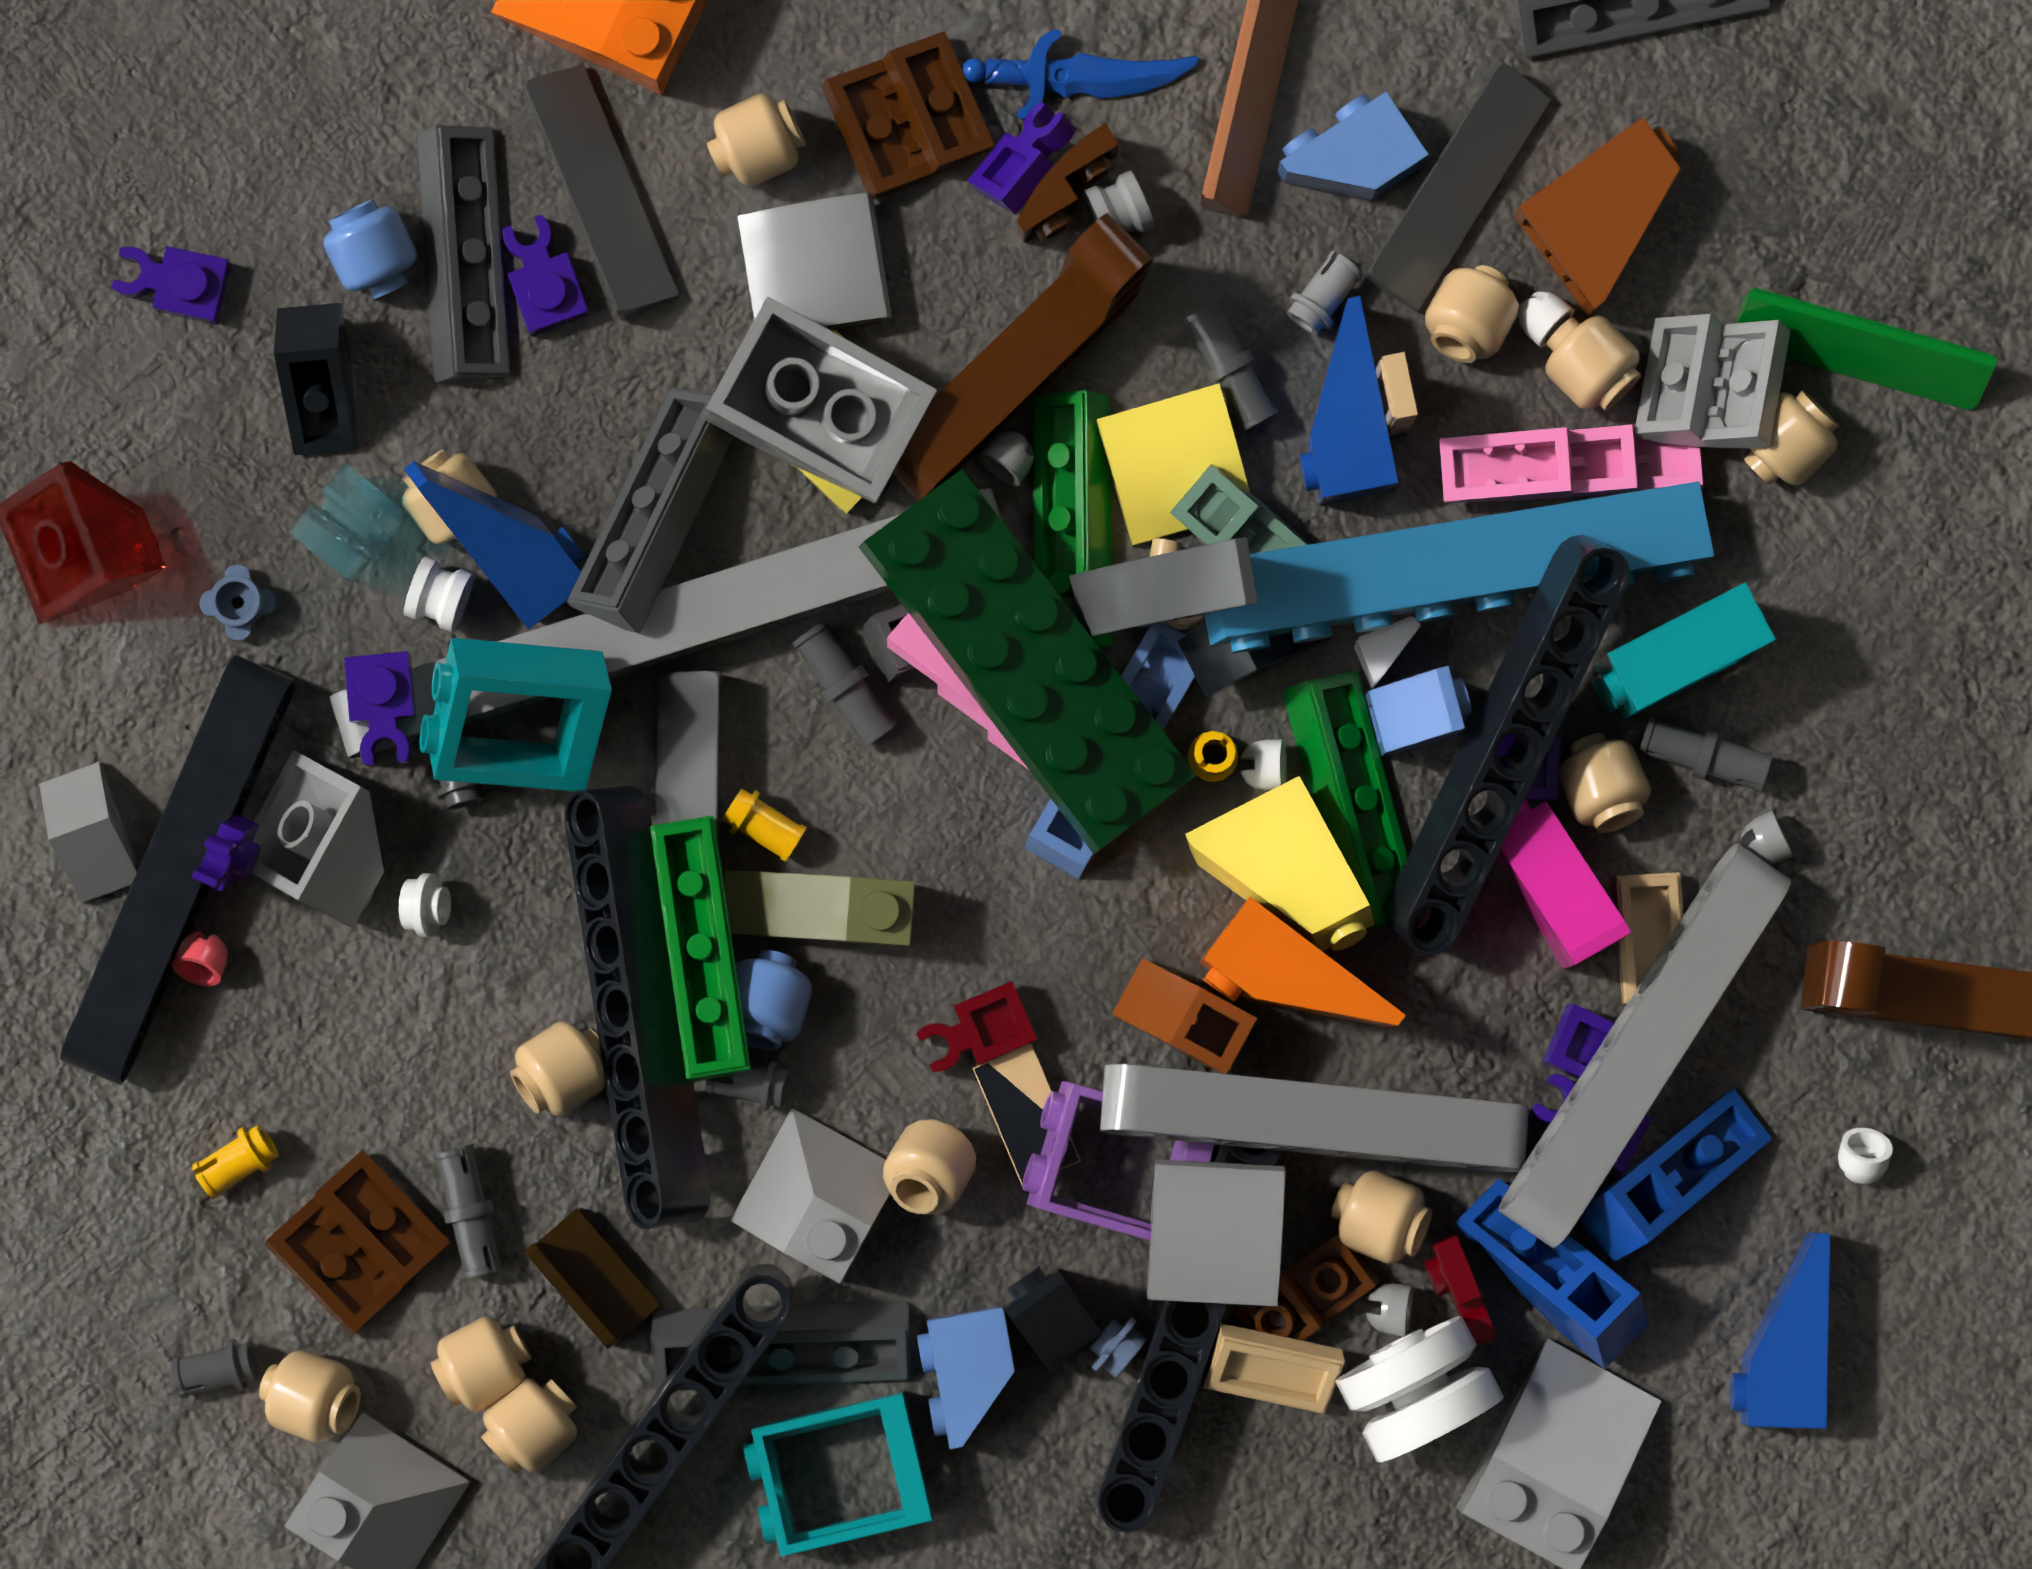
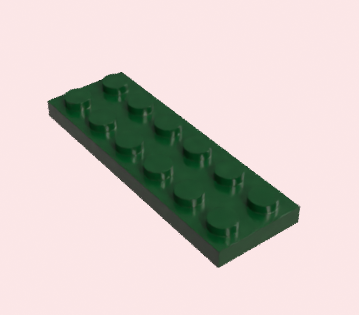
(1027, 661)

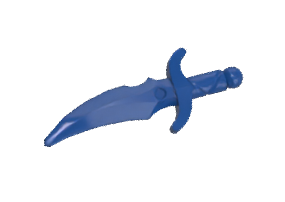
(1077, 74)

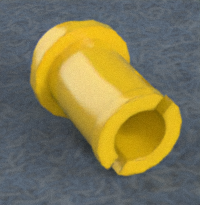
(1213, 772)
(763, 824)
(236, 1161)

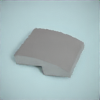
(818, 260)
(1712, 382)
(1216, 1232)

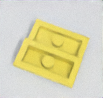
(1162, 452)

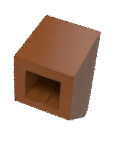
(1184, 1016)

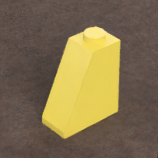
(1288, 864)

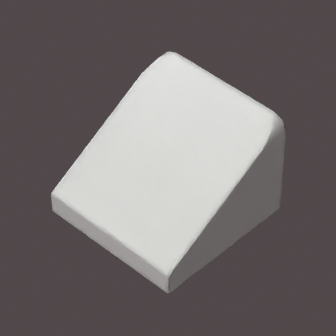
(1381, 647)

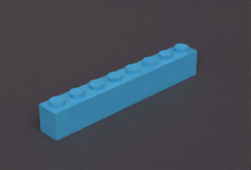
(1458, 564)

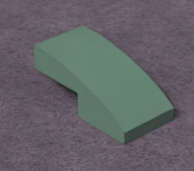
(1223, 510)

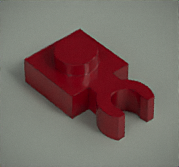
(988, 1025)
(1452, 1276)

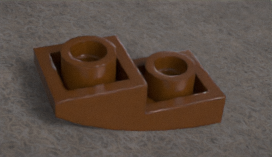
(1053, 199)
(1312, 1291)

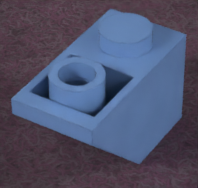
(1357, 156)
(1418, 711)
(971, 1368)

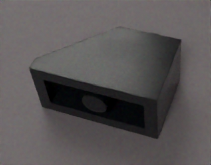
(316, 378)

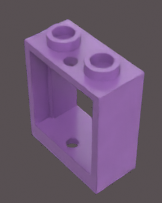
(1044, 1169)

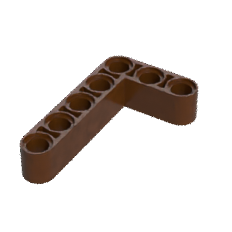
(1093, 288)
(1917, 991)

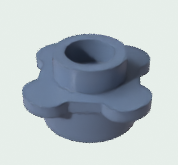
(235, 584)
(1117, 1346)

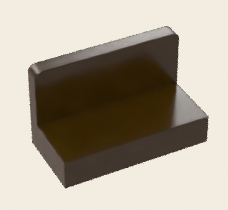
(593, 1278)

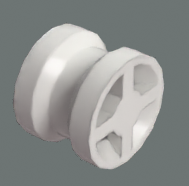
(438, 594)

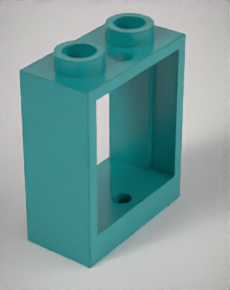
(1681, 653)
(521, 670)
(776, 1515)

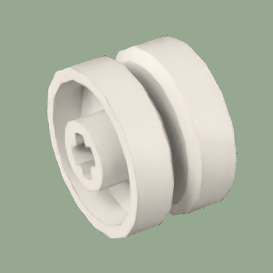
(1416, 1382)

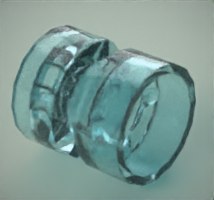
(348, 523)

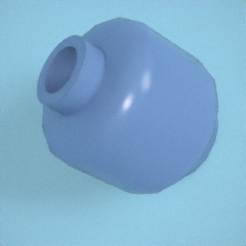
(370, 248)
(772, 999)

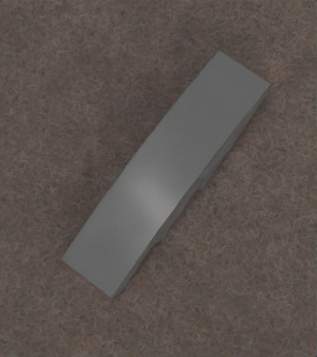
(1165, 587)

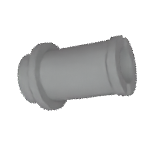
(1324, 294)

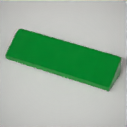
(1874, 350)
(1071, 490)
(1349, 781)
(700, 948)

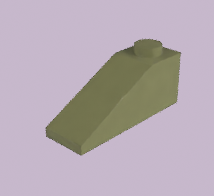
(821, 908)

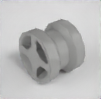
(1123, 202)

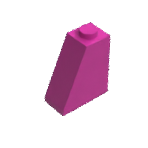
(1559, 887)

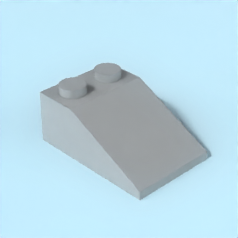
(818, 401)
(1560, 1457)

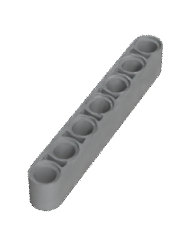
(1644, 1045)
(1313, 1118)

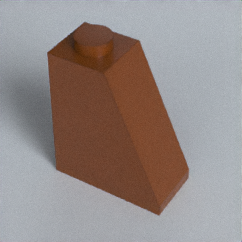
(1599, 211)

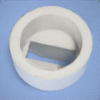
(1543, 315)
(1270, 764)
(1864, 1155)

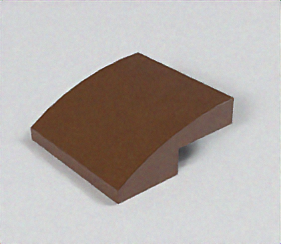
(907, 115)
(357, 1243)

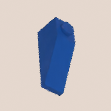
(1349, 433)
(506, 542)
(1673, 1176)
(1562, 1282)
(1788, 1355)

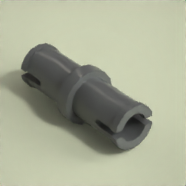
(1230, 366)
(844, 684)
(1705, 754)
(468, 1210)

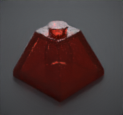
(77, 541)

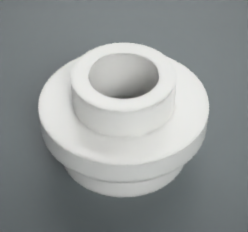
(424, 905)

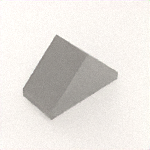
(88, 832)

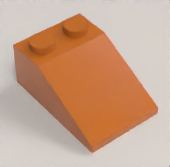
(624, 36)
(1282, 969)

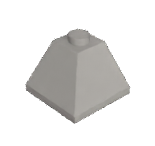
(319, 840)
(815, 1196)
(377, 1500)

